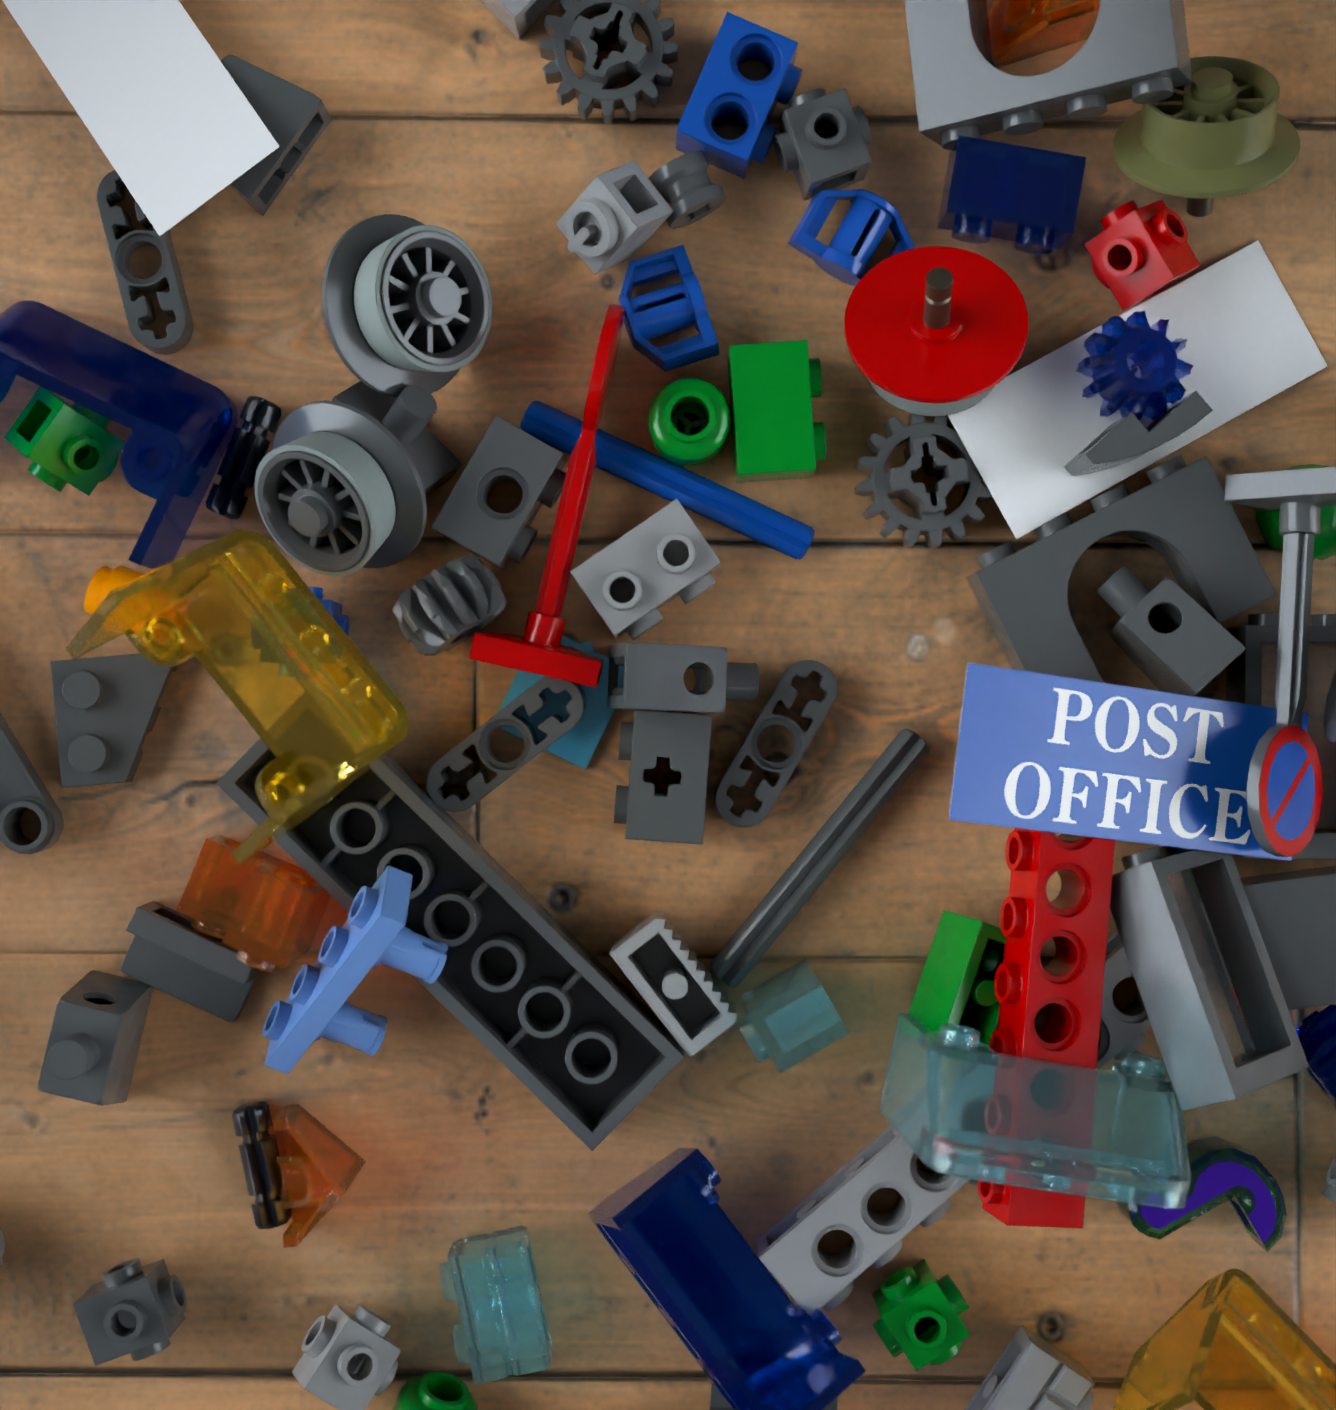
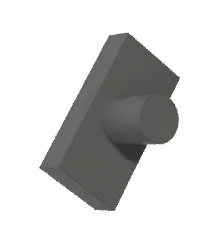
(407, 421)

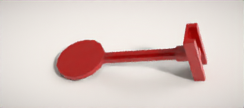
(540, 646)

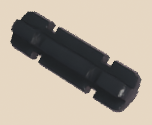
(243, 457)
(260, 1163)

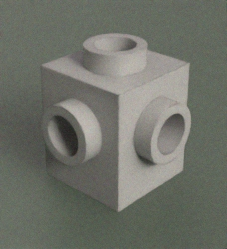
(347, 1358)

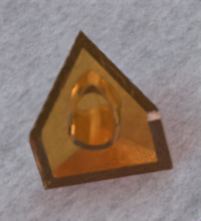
(1038, 26)
(313, 1172)

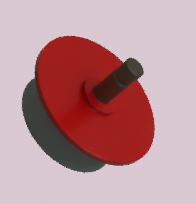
(935, 328)

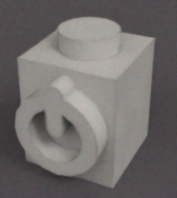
(614, 217)

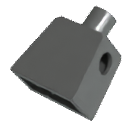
(293, 119)
(1193, 644)
(656, 678)
(94, 1044)

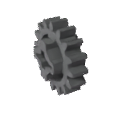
(631, 64)
(897, 483)

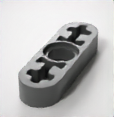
(141, 310)
(786, 695)
(460, 758)

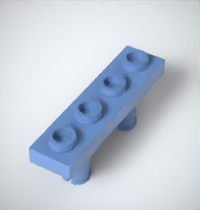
(319, 992)

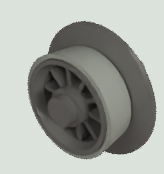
(405, 303)
(340, 491)

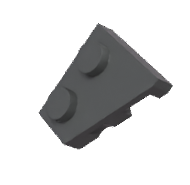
(104, 715)

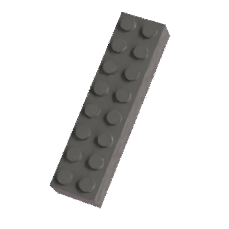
(508, 962)

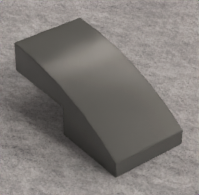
(1130, 439)

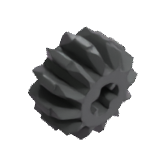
(449, 605)

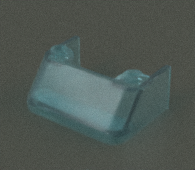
(1037, 1118)

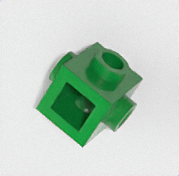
(65, 442)
(918, 1294)

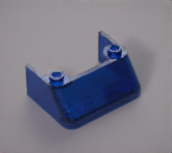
(174, 417)
(719, 1292)

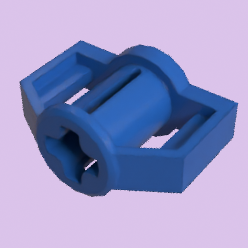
(856, 235)
(667, 310)

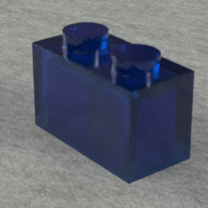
(1011, 194)

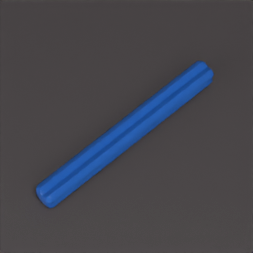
(673, 482)

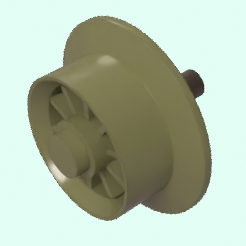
(1210, 136)

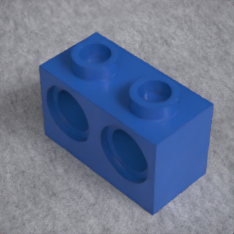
(726, 93)

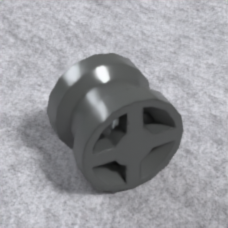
(688, 189)

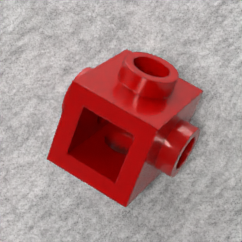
(1141, 251)

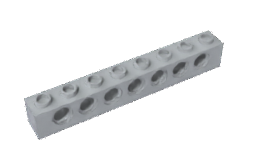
(888, 1162)

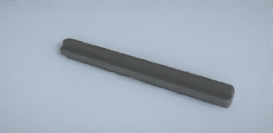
(819, 857)

